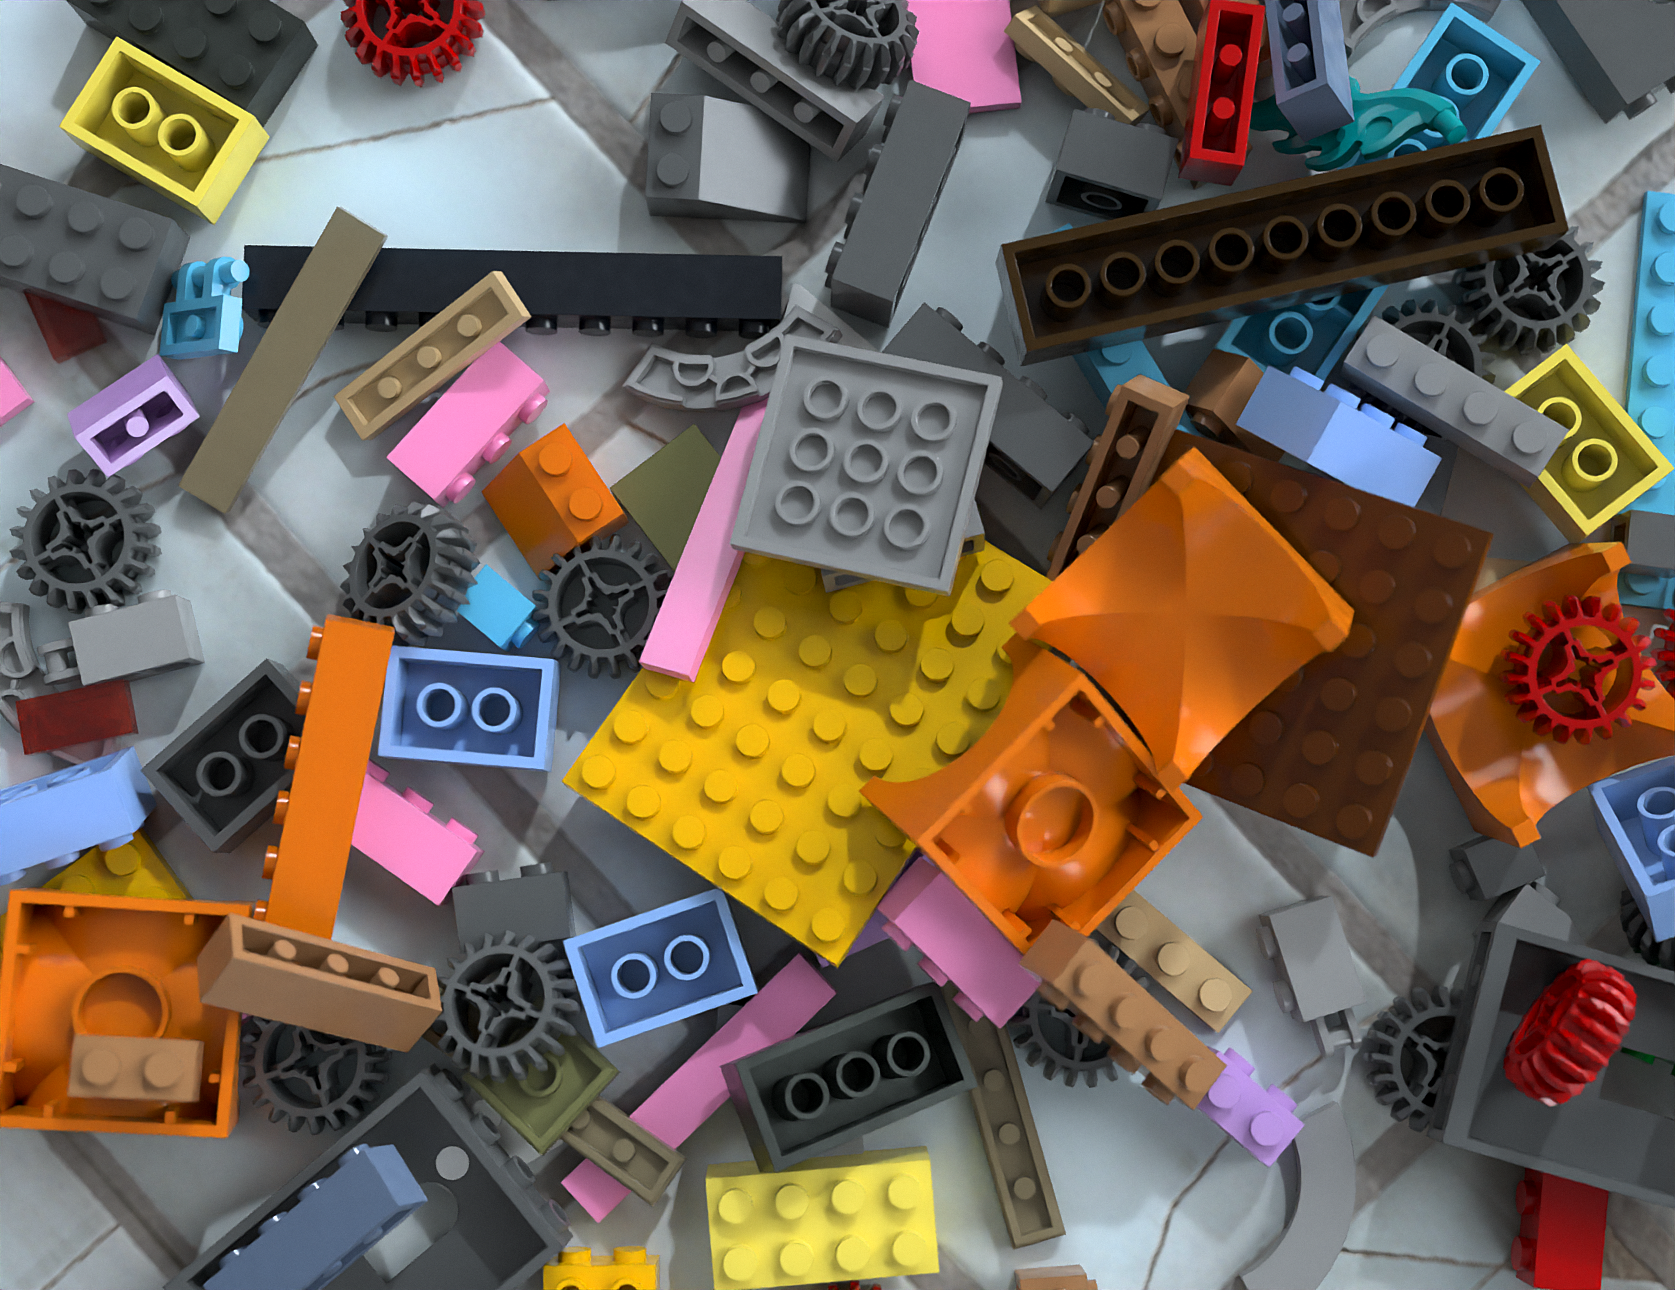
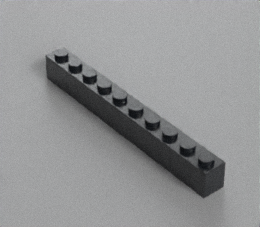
(555, 287)

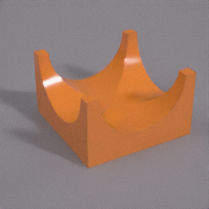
(1188, 613)
(1490, 757)
(1046, 809)
(117, 972)

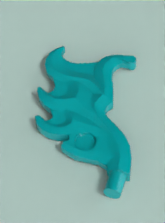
(1380, 125)

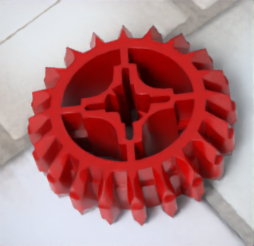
(396, 50)
(1588, 689)
(1570, 1032)

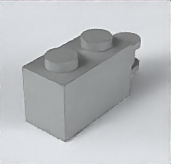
(126, 642)
(1313, 969)

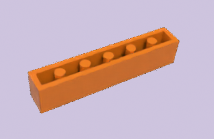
(327, 776)

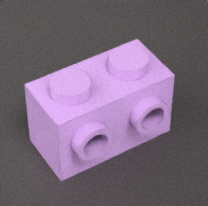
(132, 416)
(1249, 1114)

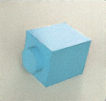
(500, 610)

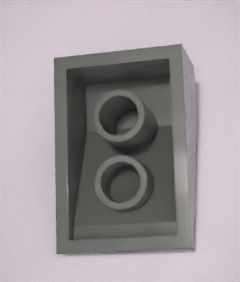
(723, 162)

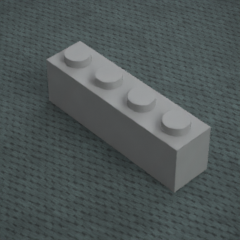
(747, 55)
(1452, 402)

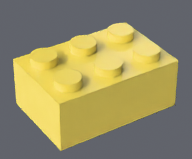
(165, 130)
(1603, 457)

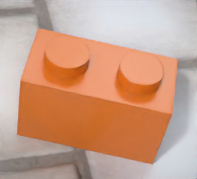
(553, 500)

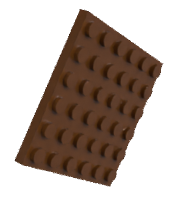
(1345, 725)

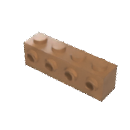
(1160, 56)
(1120, 464)
(317, 983)
(1123, 1014)

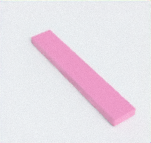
(707, 562)
(699, 1085)

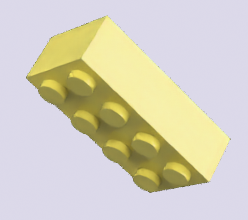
(822, 1220)

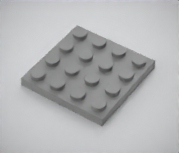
(867, 464)

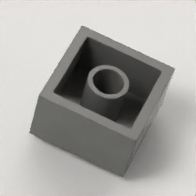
(1111, 166)

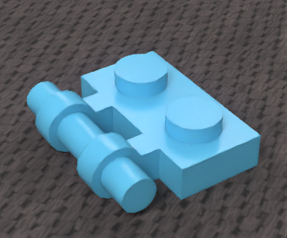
(205, 314)

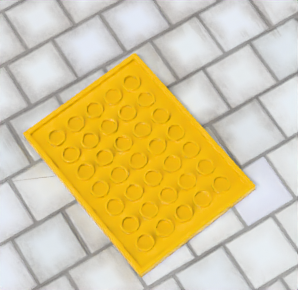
(790, 716)

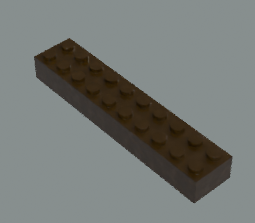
(1280, 245)

